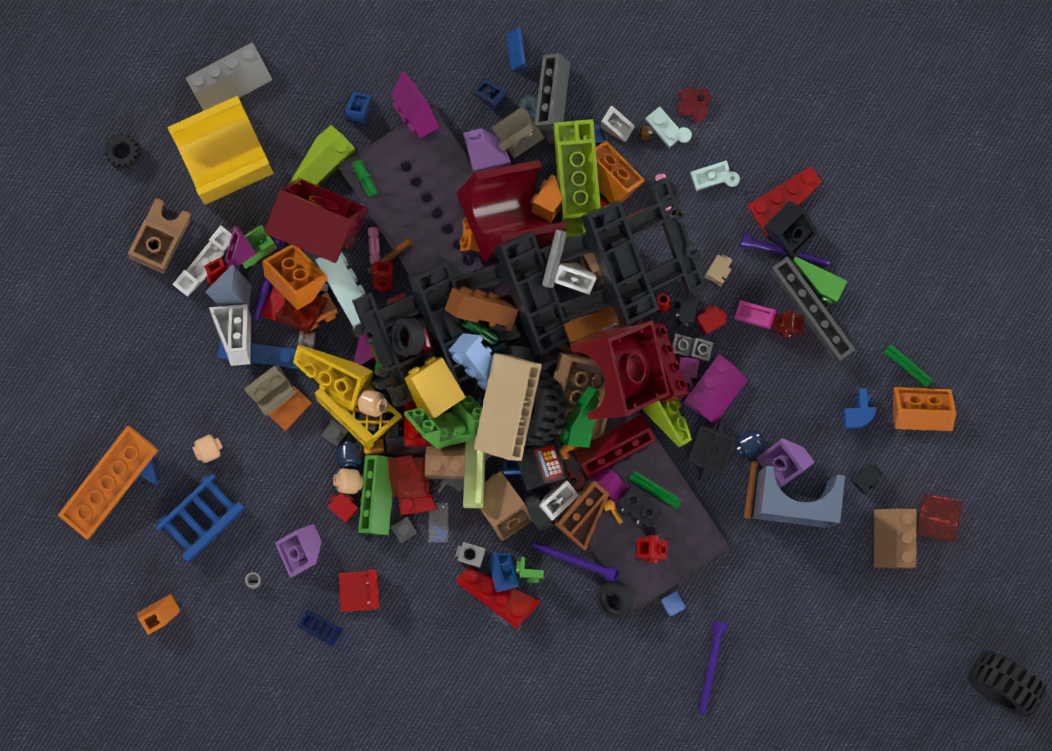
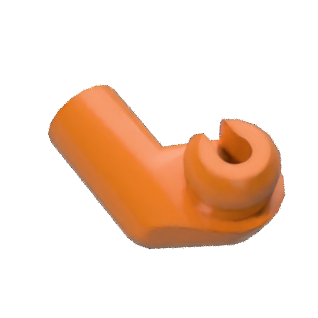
(565, 449)

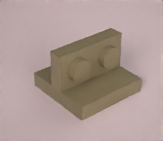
(517, 132)
(271, 390)

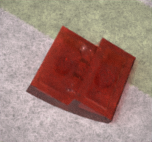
(303, 318)
(408, 477)
(939, 517)

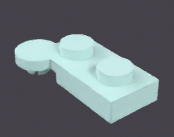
(666, 128)
(714, 175)

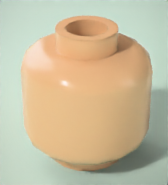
(372, 403)
(207, 448)
(348, 481)

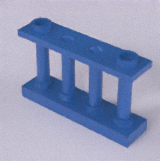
(219, 523)

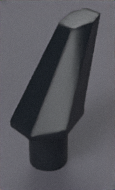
(498, 349)

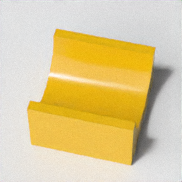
(220, 150)

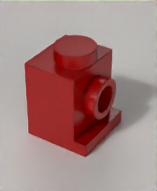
(382, 279)

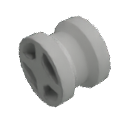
(307, 339)

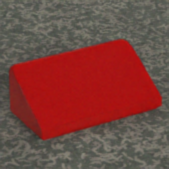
(273, 305)

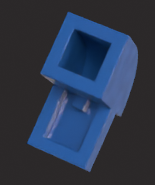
(859, 417)

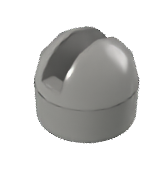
(252, 577)

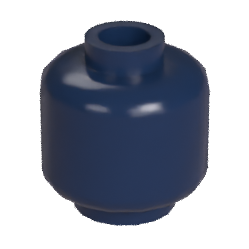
(750, 443)
(349, 455)

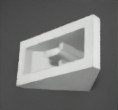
(616, 124)
(575, 277)
(558, 500)

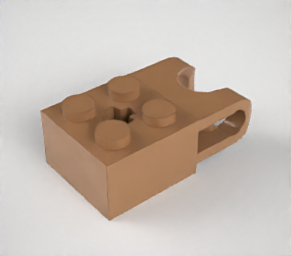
(160, 232)

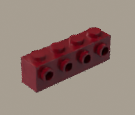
(675, 379)
(614, 445)

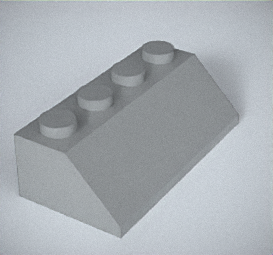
(228, 77)

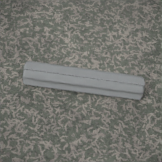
(554, 258)

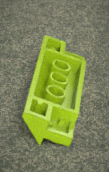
(576, 172)

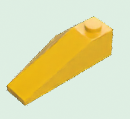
(337, 376)

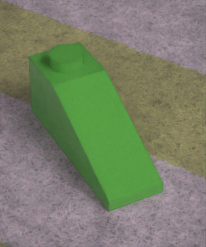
(822, 282)

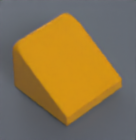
(378, 448)

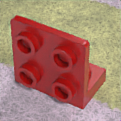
(359, 591)

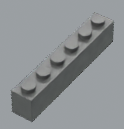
(813, 310)

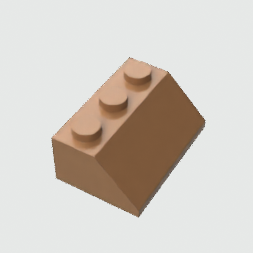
(895, 538)

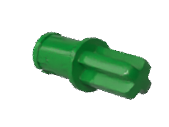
(364, 178)
(481, 330)

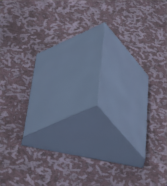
(230, 289)

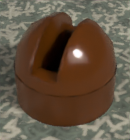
(644, 133)

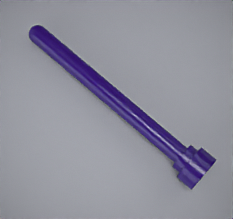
(749, 242)
(266, 285)
(610, 573)
(718, 630)

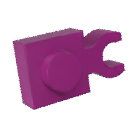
(689, 369)

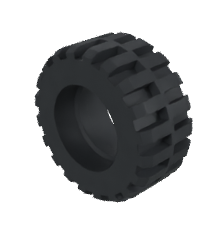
(548, 411)
(1006, 683)

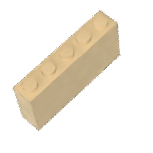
(507, 407)

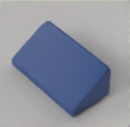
(516, 49)
(503, 571)

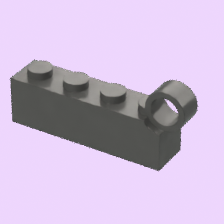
(552, 93)

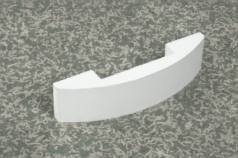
(196, 273)

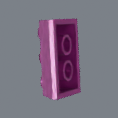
(413, 107)
(716, 390)

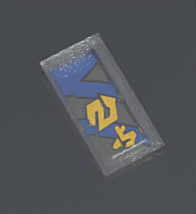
(438, 524)

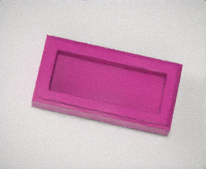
(755, 314)

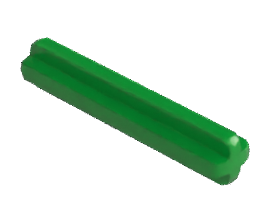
(908, 366)
(655, 489)

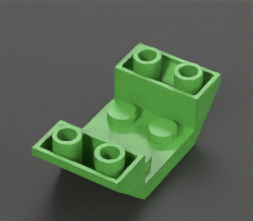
(450, 427)

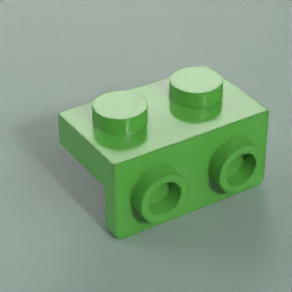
(261, 244)
(532, 576)

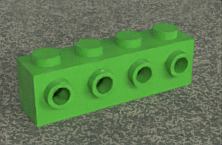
(376, 497)

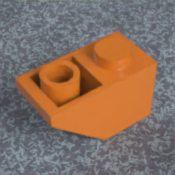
(548, 201)
(158, 614)

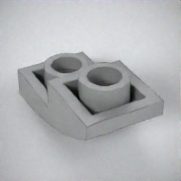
(691, 347)

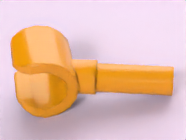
(610, 505)

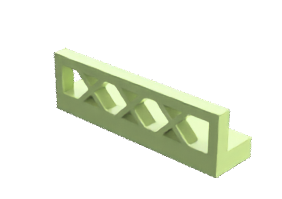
(473, 476)

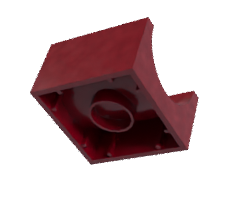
(501, 207)
(315, 219)
(630, 368)

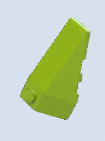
(324, 156)
(669, 419)

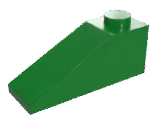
(577, 427)

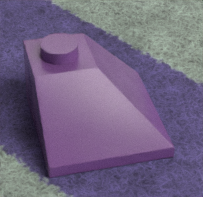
(484, 150)
(786, 459)
(299, 549)

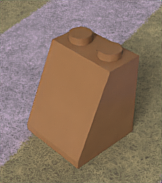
(445, 462)
(503, 507)

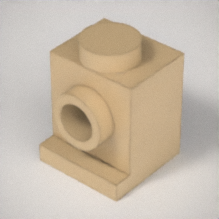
(719, 269)

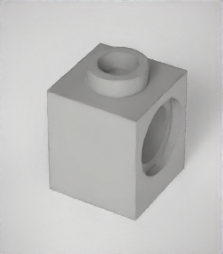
(477, 561)

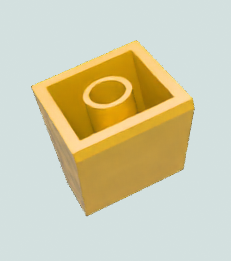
(434, 387)

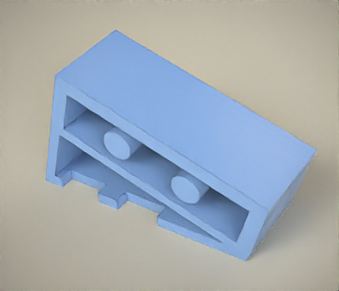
(473, 357)

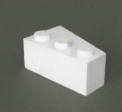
(234, 330)

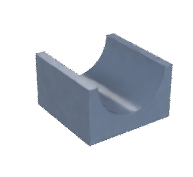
(774, 505)

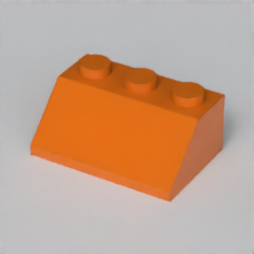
(615, 175)
(294, 275)
(923, 409)

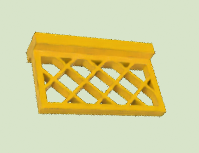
(354, 426)

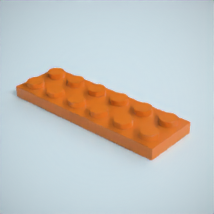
(108, 482)

